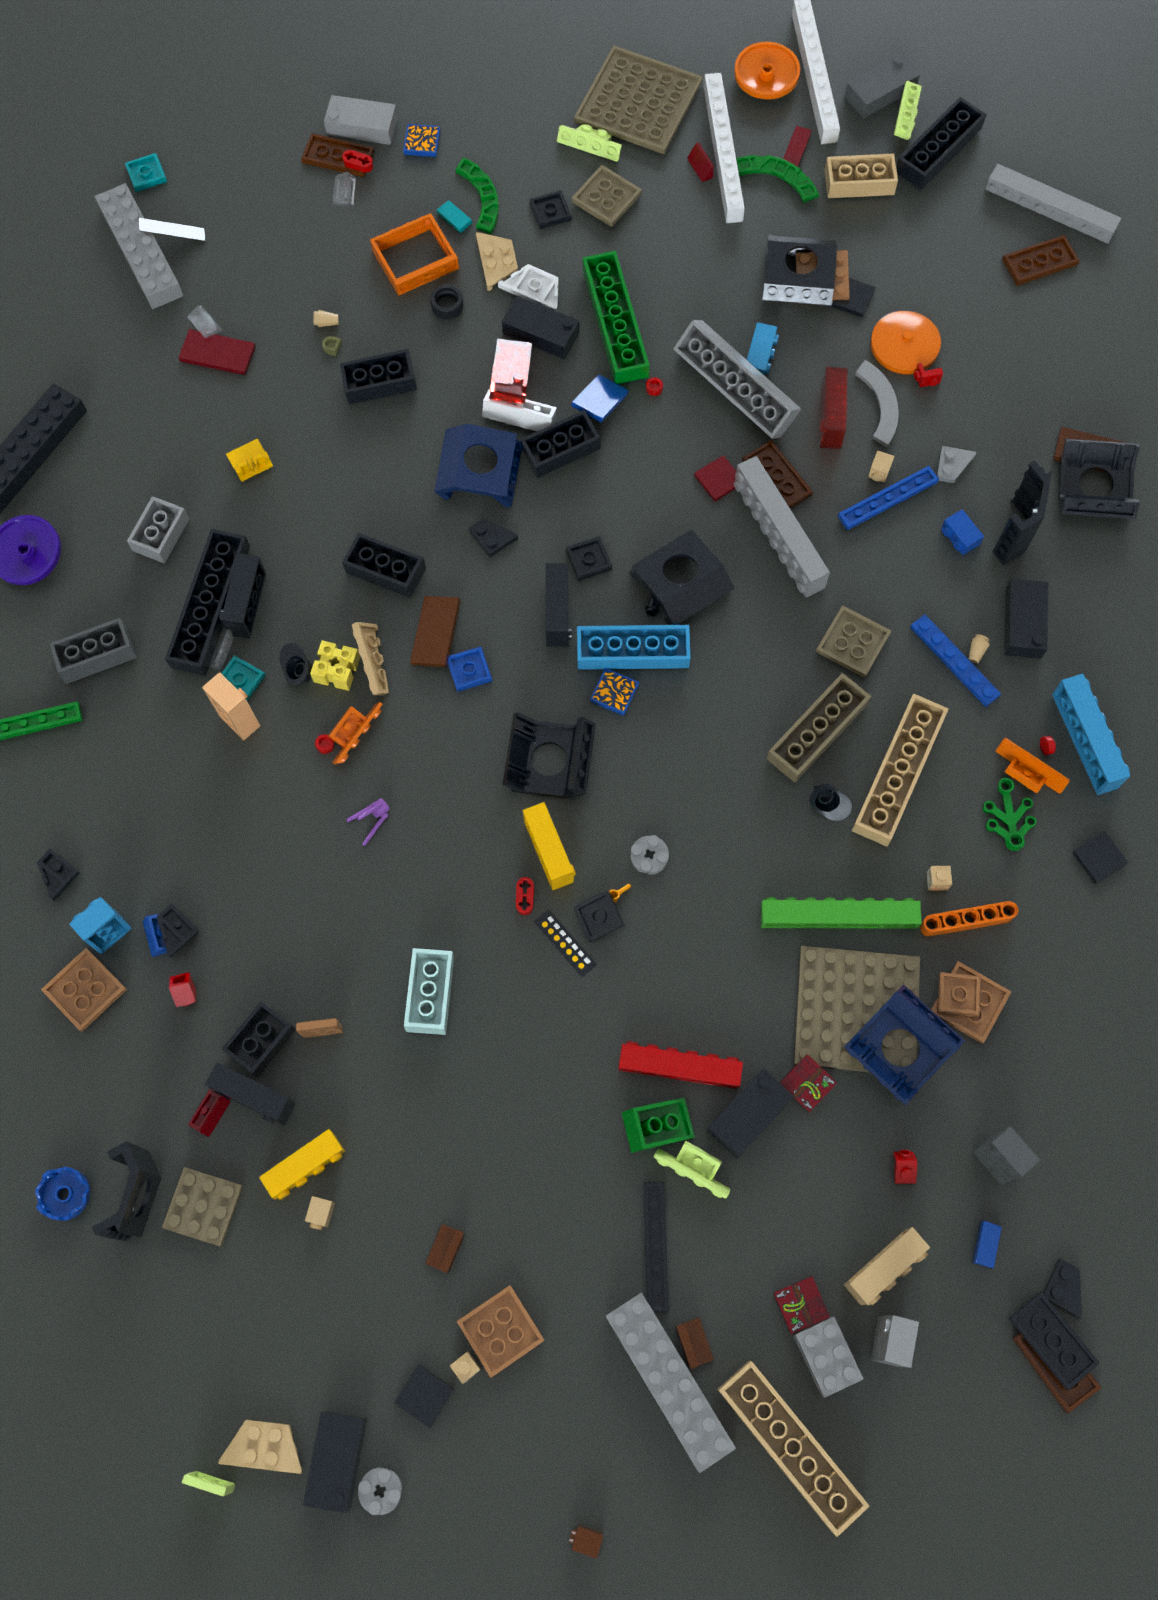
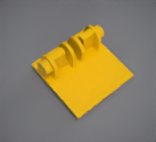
(249, 460)

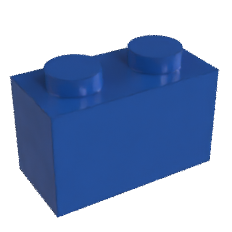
(962, 532)

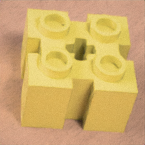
(335, 665)

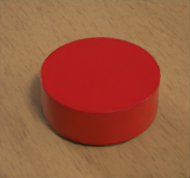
(654, 386)
(324, 744)
(1047, 745)

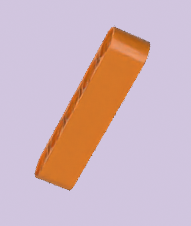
(977, 915)

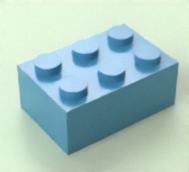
(100, 925)

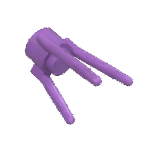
(378, 809)

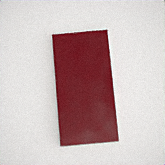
(217, 352)

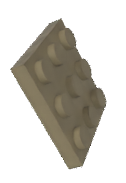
(606, 195)
(853, 641)
(202, 1206)

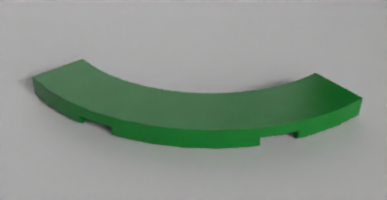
(782, 169)
(487, 193)

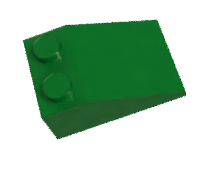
(657, 1124)

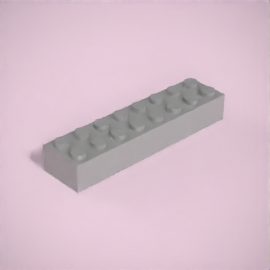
(139, 246)
(737, 379)
(781, 527)
(670, 1383)

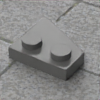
(953, 463)

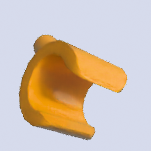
(616, 893)

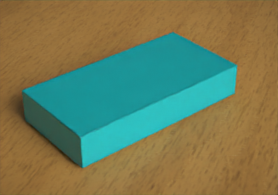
(454, 216)

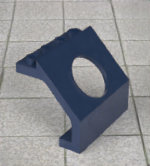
(456, 476)
(933, 1035)

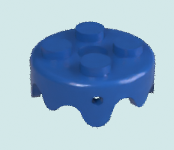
(49, 1189)

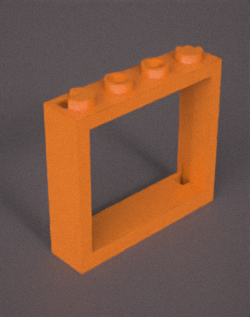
(425, 274)

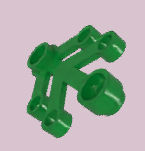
(1009, 817)

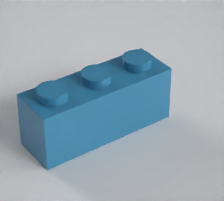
(762, 347)

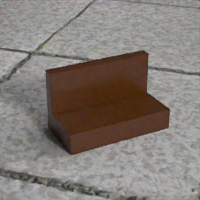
(445, 1248)
(694, 1343)

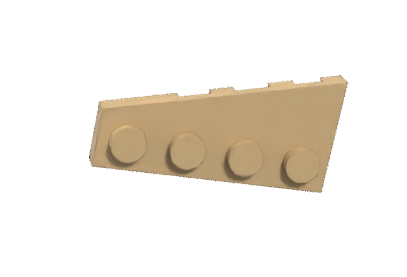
(372, 659)

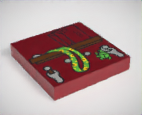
(808, 1082)
(801, 1305)

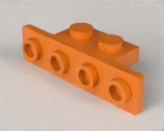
(350, 728)
(1029, 769)

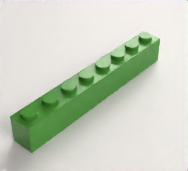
(840, 913)

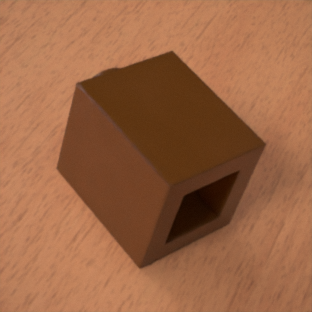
(586, 1541)

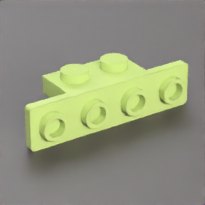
(907, 110)
(590, 140)
(695, 1165)

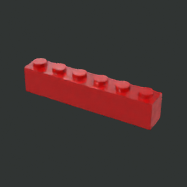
(680, 1065)

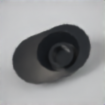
(294, 664)
(830, 802)

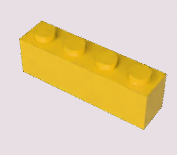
(302, 1164)

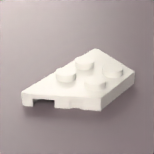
(533, 285)

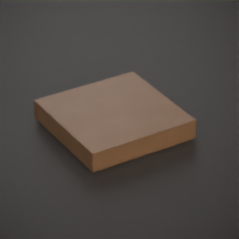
(959, 994)
(319, 1028)

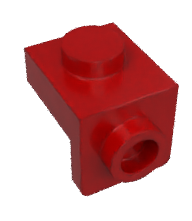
(928, 377)
(905, 1167)

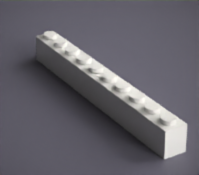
(815, 72)
(723, 148)

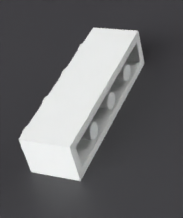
(526, 415)

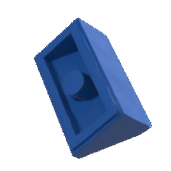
(154, 935)
(987, 1244)

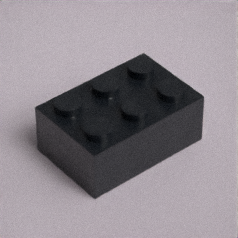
(258, 1039)

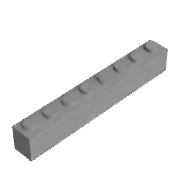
(1053, 203)

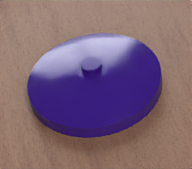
(28, 549)

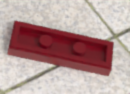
(797, 145)

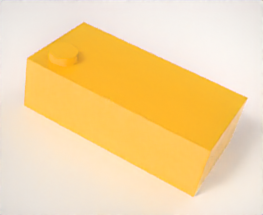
(548, 846)

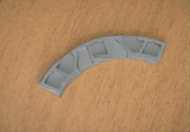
(886, 399)

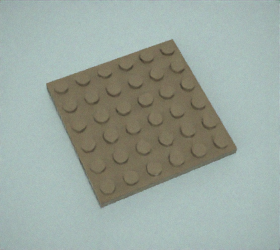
(638, 99)
(840, 995)

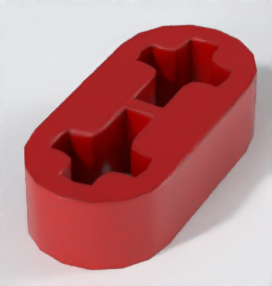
(357, 160)
(530, 896)

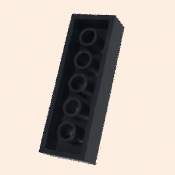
(940, 143)

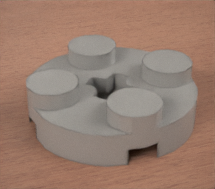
(647, 865)
(366, 1491)

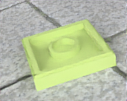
(208, 1483)

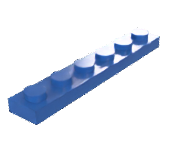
(888, 497)
(955, 660)

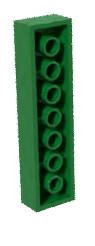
(615, 317)

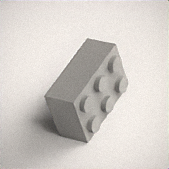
(158, 529)
(828, 1357)

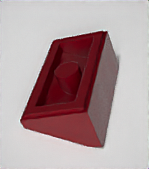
(701, 163)
(209, 1113)

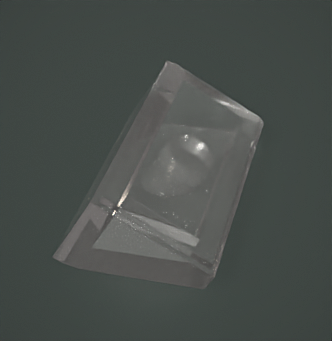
(344, 190)
(204, 322)
(222, 650)

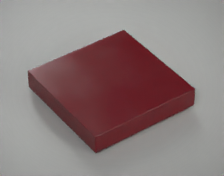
(717, 478)

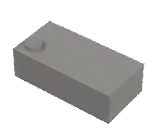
(361, 119)
(894, 1341)

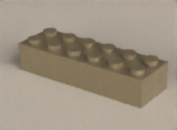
(818, 727)

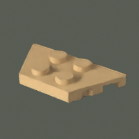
(496, 257)
(263, 1447)

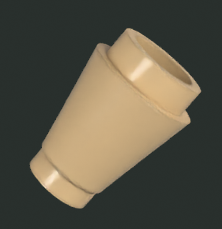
(324, 318)
(978, 647)

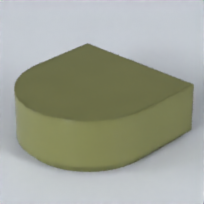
(331, 345)

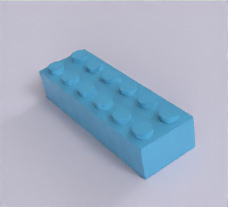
(633, 647)
(1090, 734)

